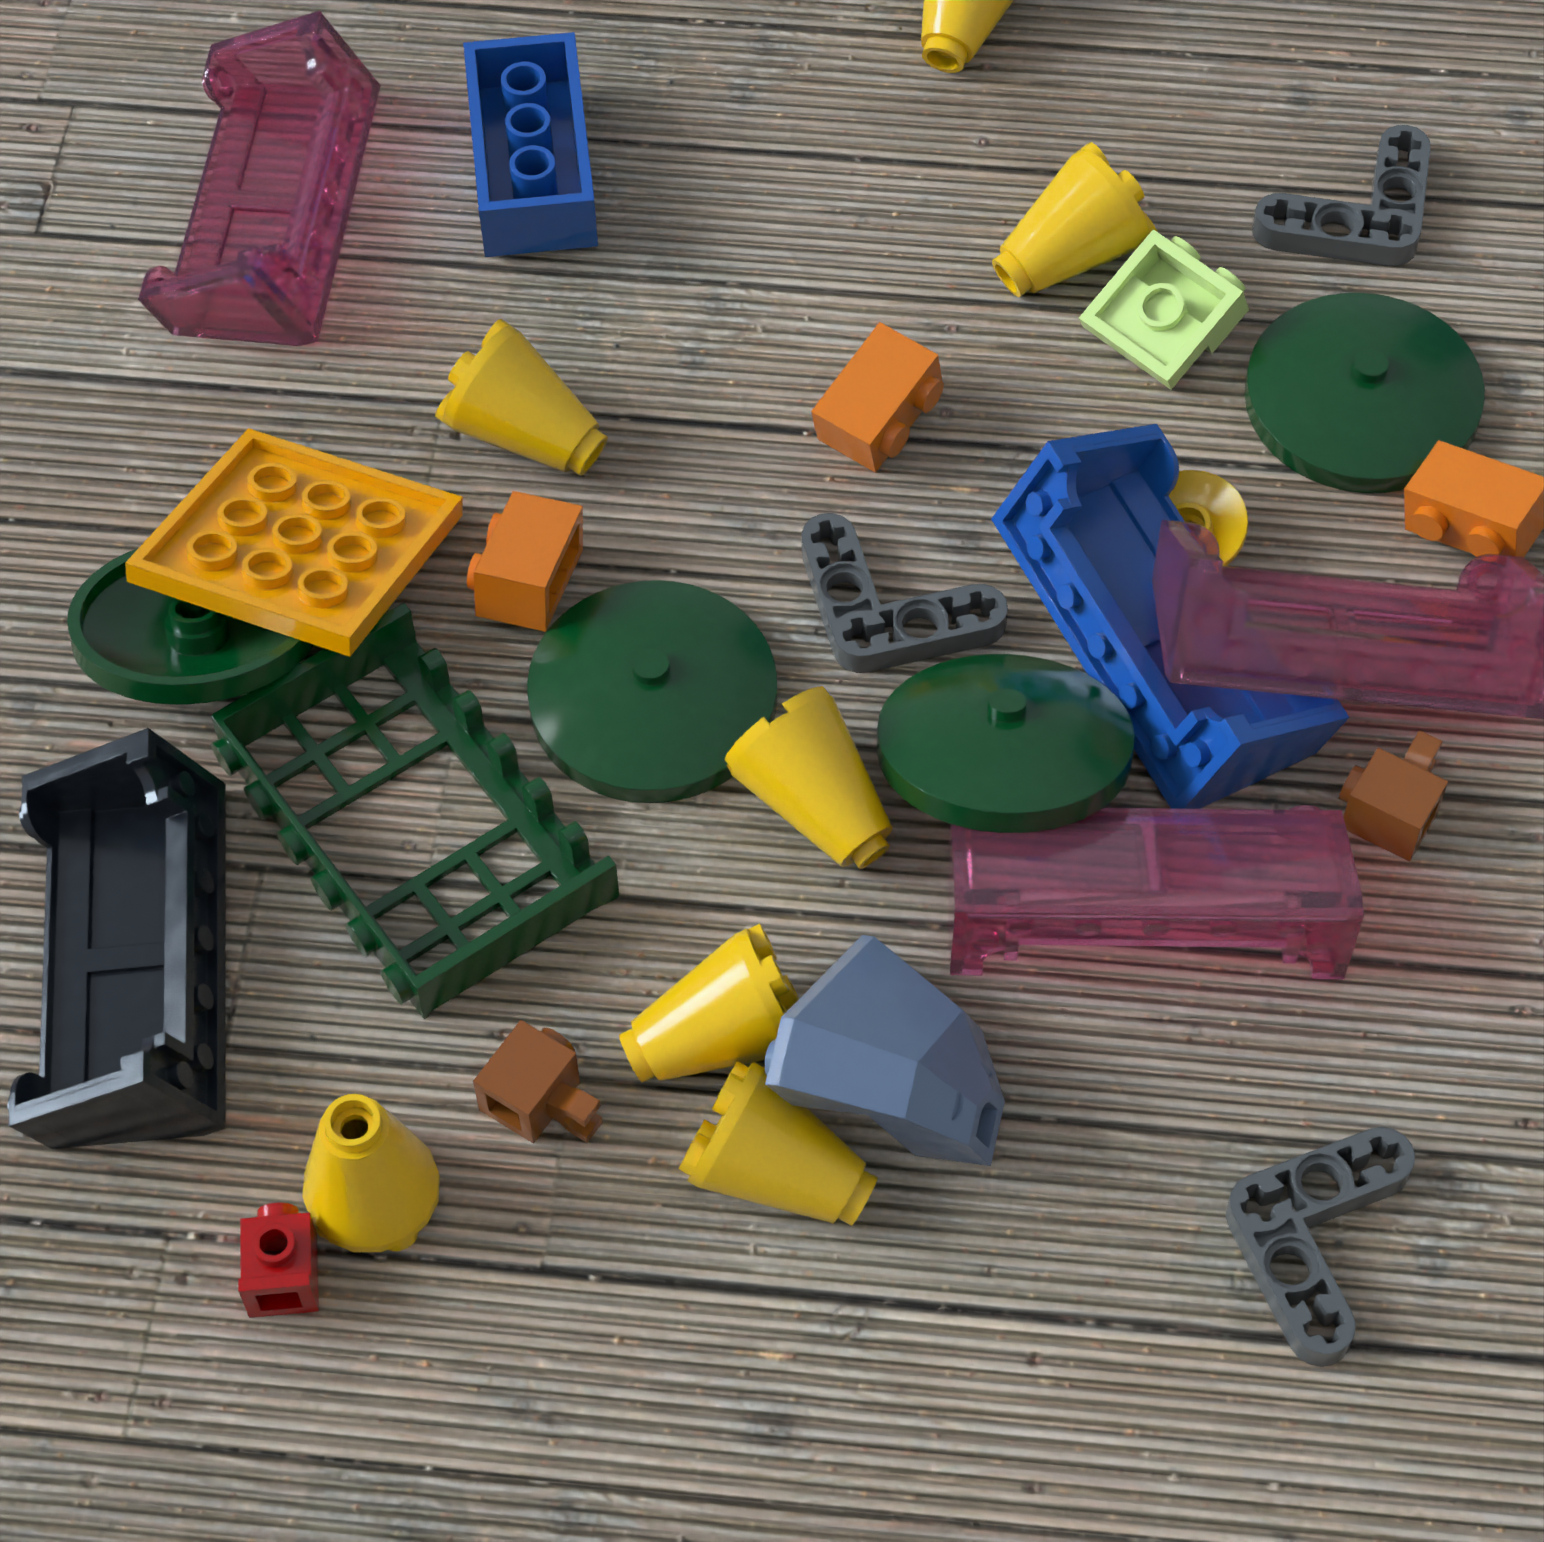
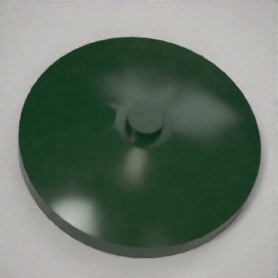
(1361, 390)
(167, 647)
(649, 690)
(1005, 743)

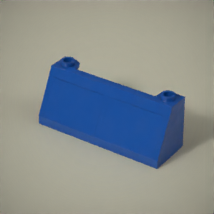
(1088, 543)

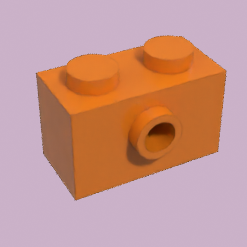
(878, 397)
(1474, 503)
(526, 560)

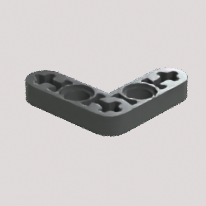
(1380, 217)
(869, 618)
(1289, 1233)

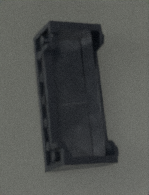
(128, 948)

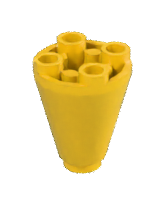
(957, 30)
(1074, 225)
(520, 404)
(714, 1014)
(776, 1154)
(368, 1178)

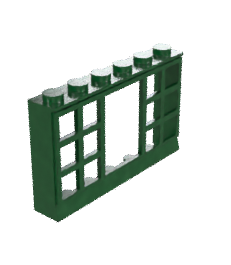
(490, 762)

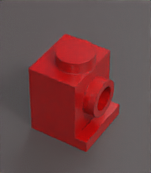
(281, 1281)

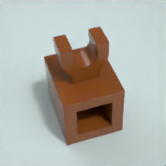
(1395, 797)
(536, 1081)

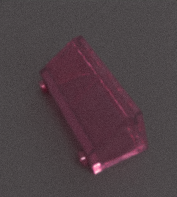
(271, 187)
(1352, 637)
(1159, 883)

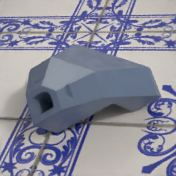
(892, 1049)

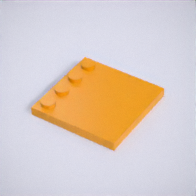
(296, 541)

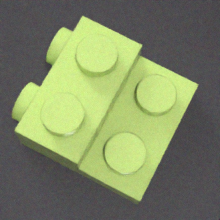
(1166, 308)

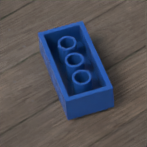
(530, 145)

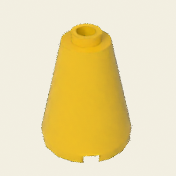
(814, 778)

